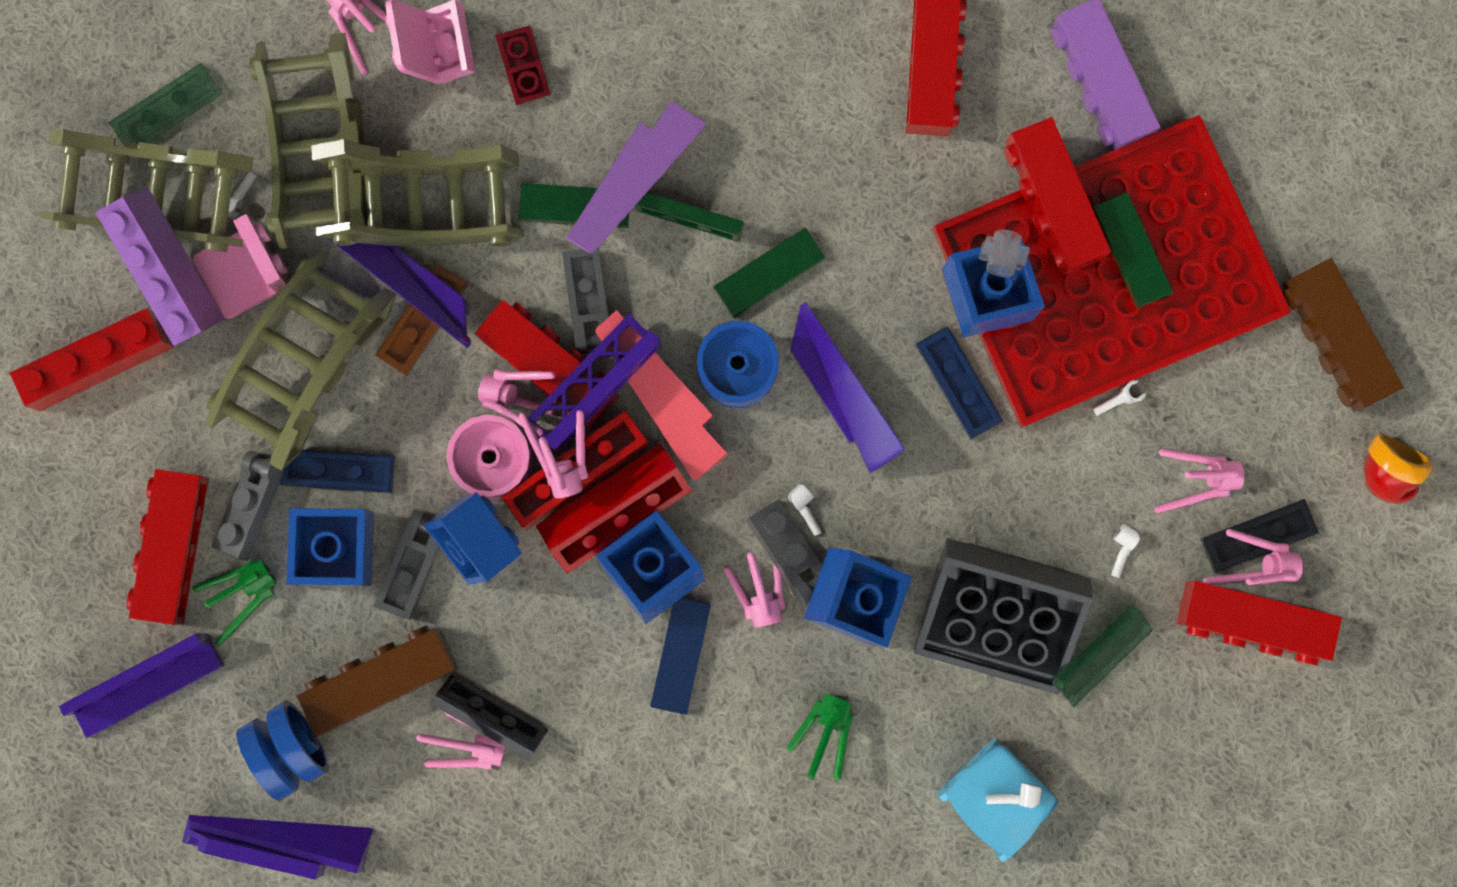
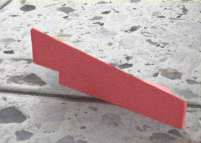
(670, 405)

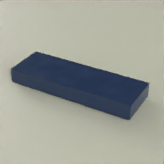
(959, 382)
(340, 471)
(680, 656)

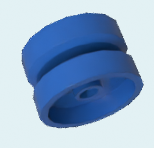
(742, 386)
(282, 750)

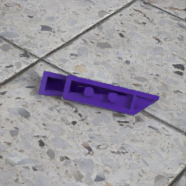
(414, 285)
(843, 392)
(281, 845)

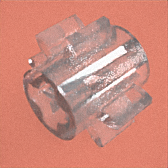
(1004, 253)

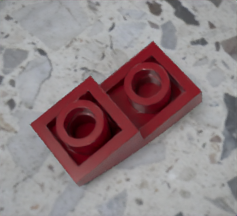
(522, 65)

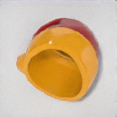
(1394, 469)

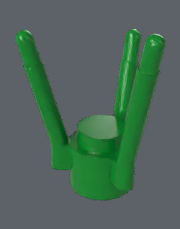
(253, 580)
(833, 714)

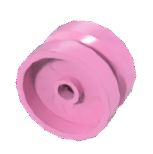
(494, 434)

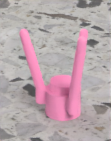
(349, 10)
(498, 391)
(1220, 474)
(561, 476)
(1276, 567)
(764, 608)
(483, 748)

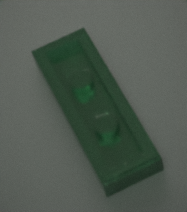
(166, 107)
(1102, 655)

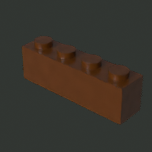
(1342, 336)
(376, 682)

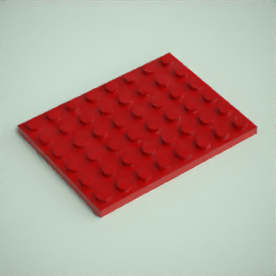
(1090, 329)

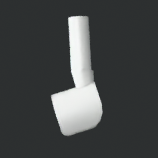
(236, 199)
(1120, 398)
(800, 497)
(1128, 539)
(1028, 797)

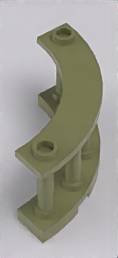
(335, 60)
(160, 160)
(412, 165)
(325, 370)

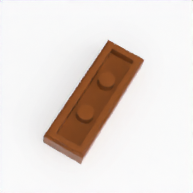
(414, 330)

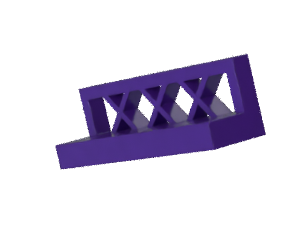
(605, 387)
(144, 684)

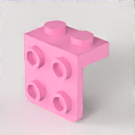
(430, 42)
(244, 273)

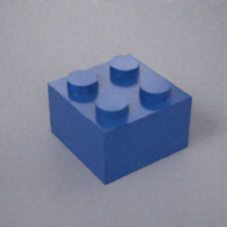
(987, 300)
(474, 538)
(330, 547)
(651, 567)
(858, 597)

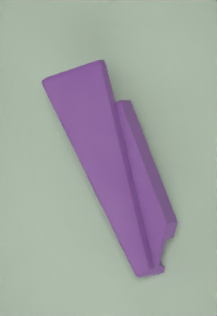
(634, 173)

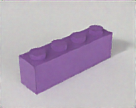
(1104, 74)
(159, 265)

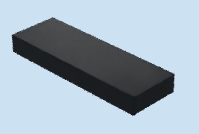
(1281, 525)
(489, 717)

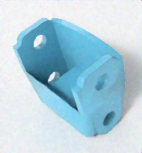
(991, 772)

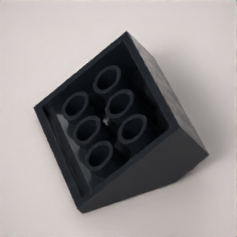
(1003, 615)

